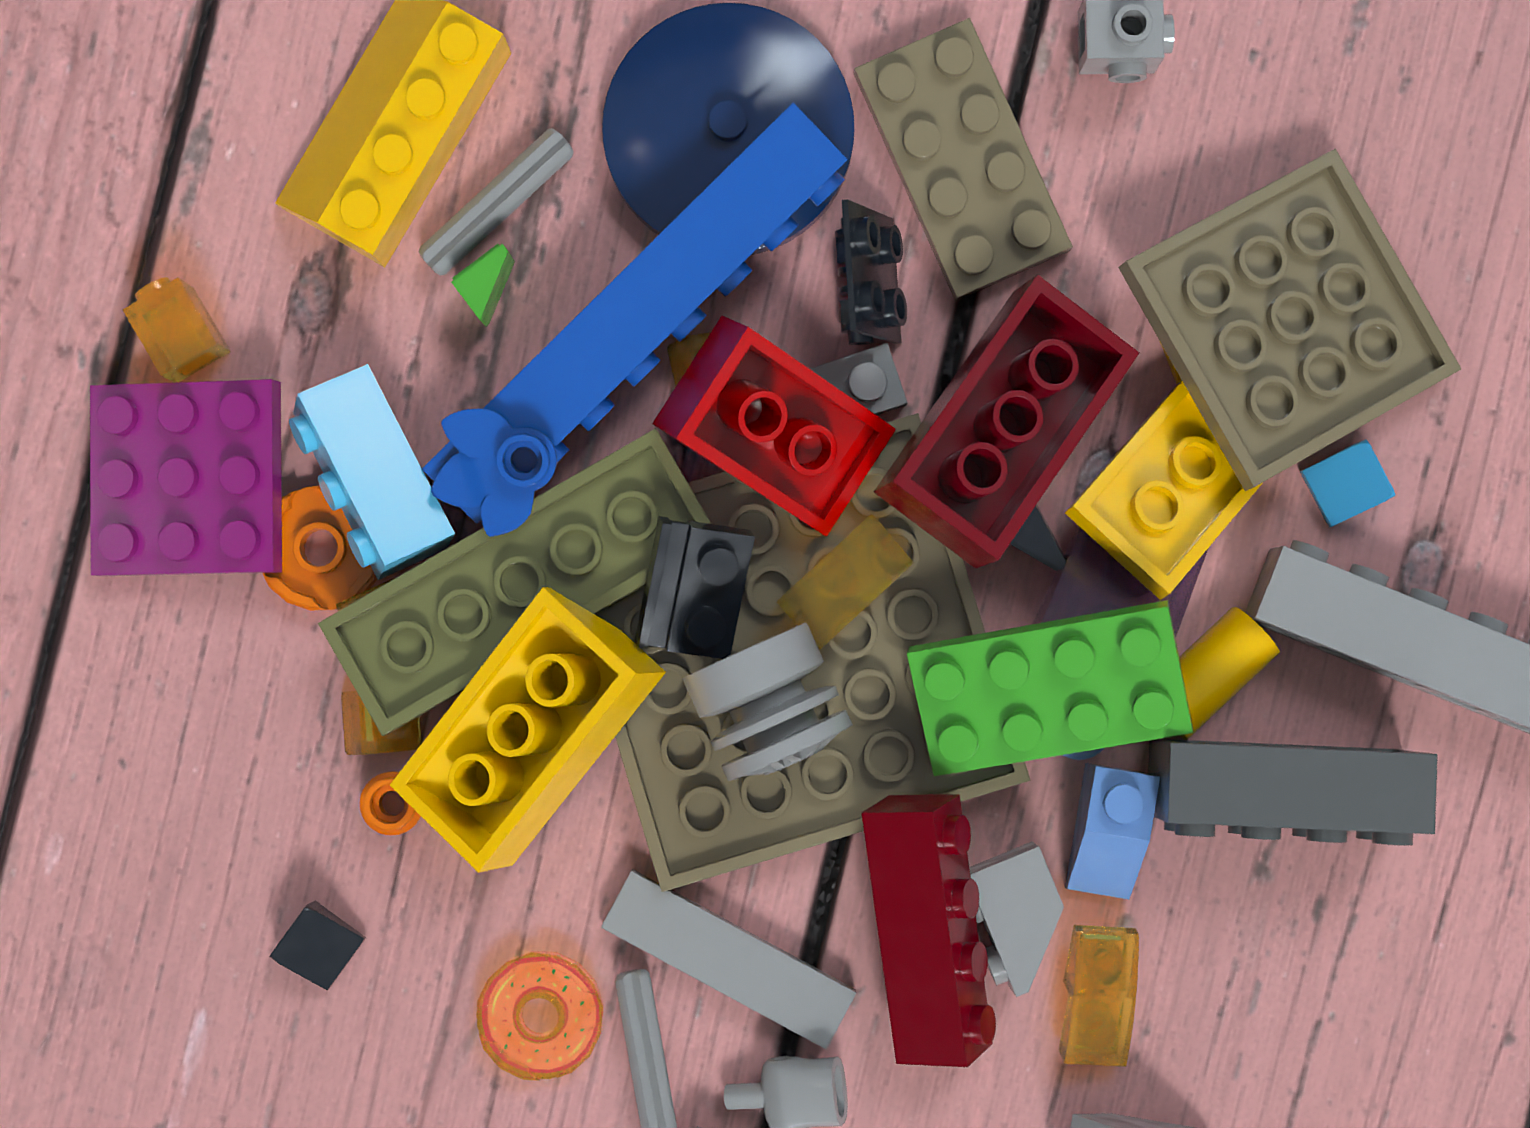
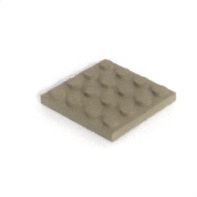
(1289, 319)

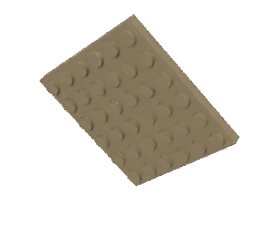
(710, 825)

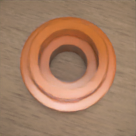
(374, 812)

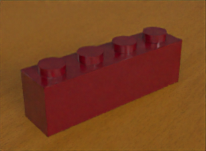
(928, 929)

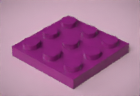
(186, 478)

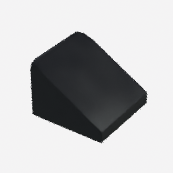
(1039, 542)
(317, 945)

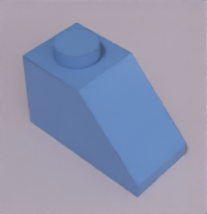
(1111, 830)

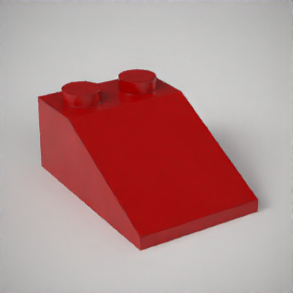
(774, 425)

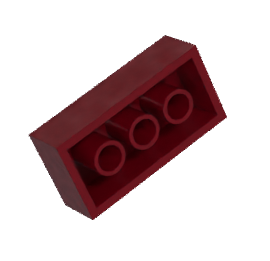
(1007, 422)

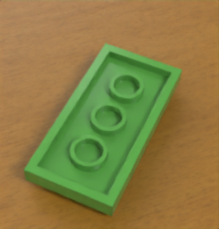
(1050, 688)

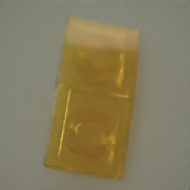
(1102, 995)

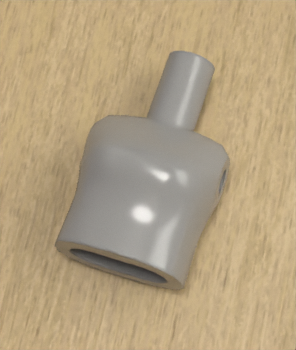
(795, 1093)

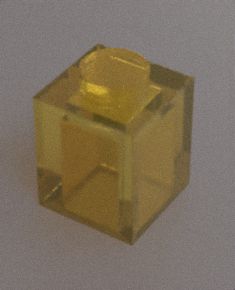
(175, 328)

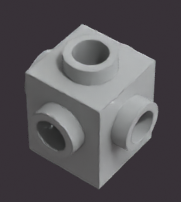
(1123, 38)

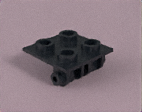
(870, 250)

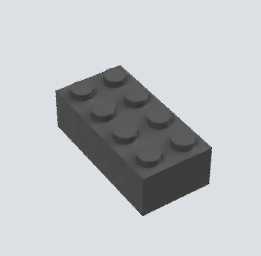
(1298, 787)

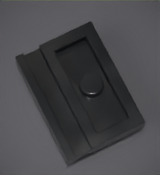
(694, 588)

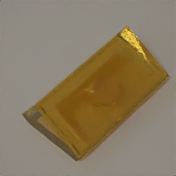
(845, 581)

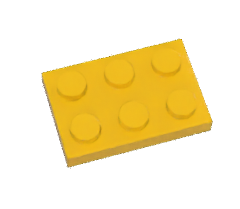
(1162, 496)

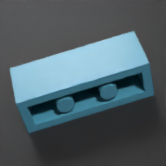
(370, 473)

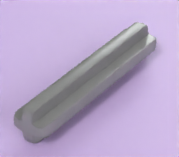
(496, 201)
(645, 1049)

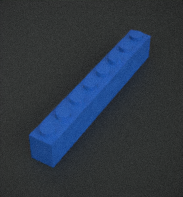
(666, 285)

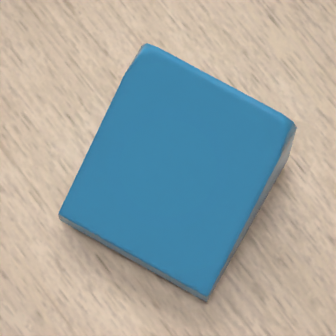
(1348, 483)

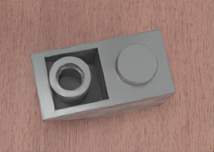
(1018, 912)

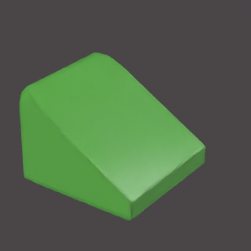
(484, 281)

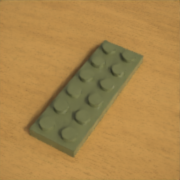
(444, 618)

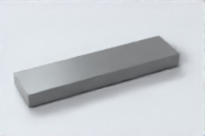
(729, 959)

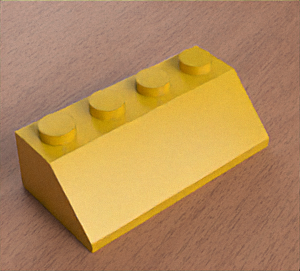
(395, 125)
(526, 730)

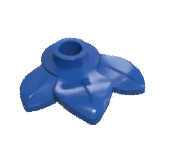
(485, 469)

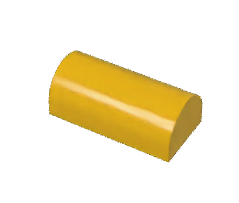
(1223, 663)

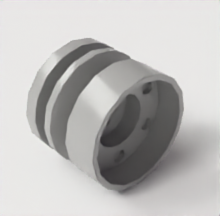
(768, 703)

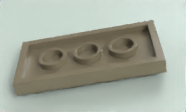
(962, 159)

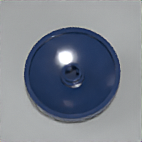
(707, 90)

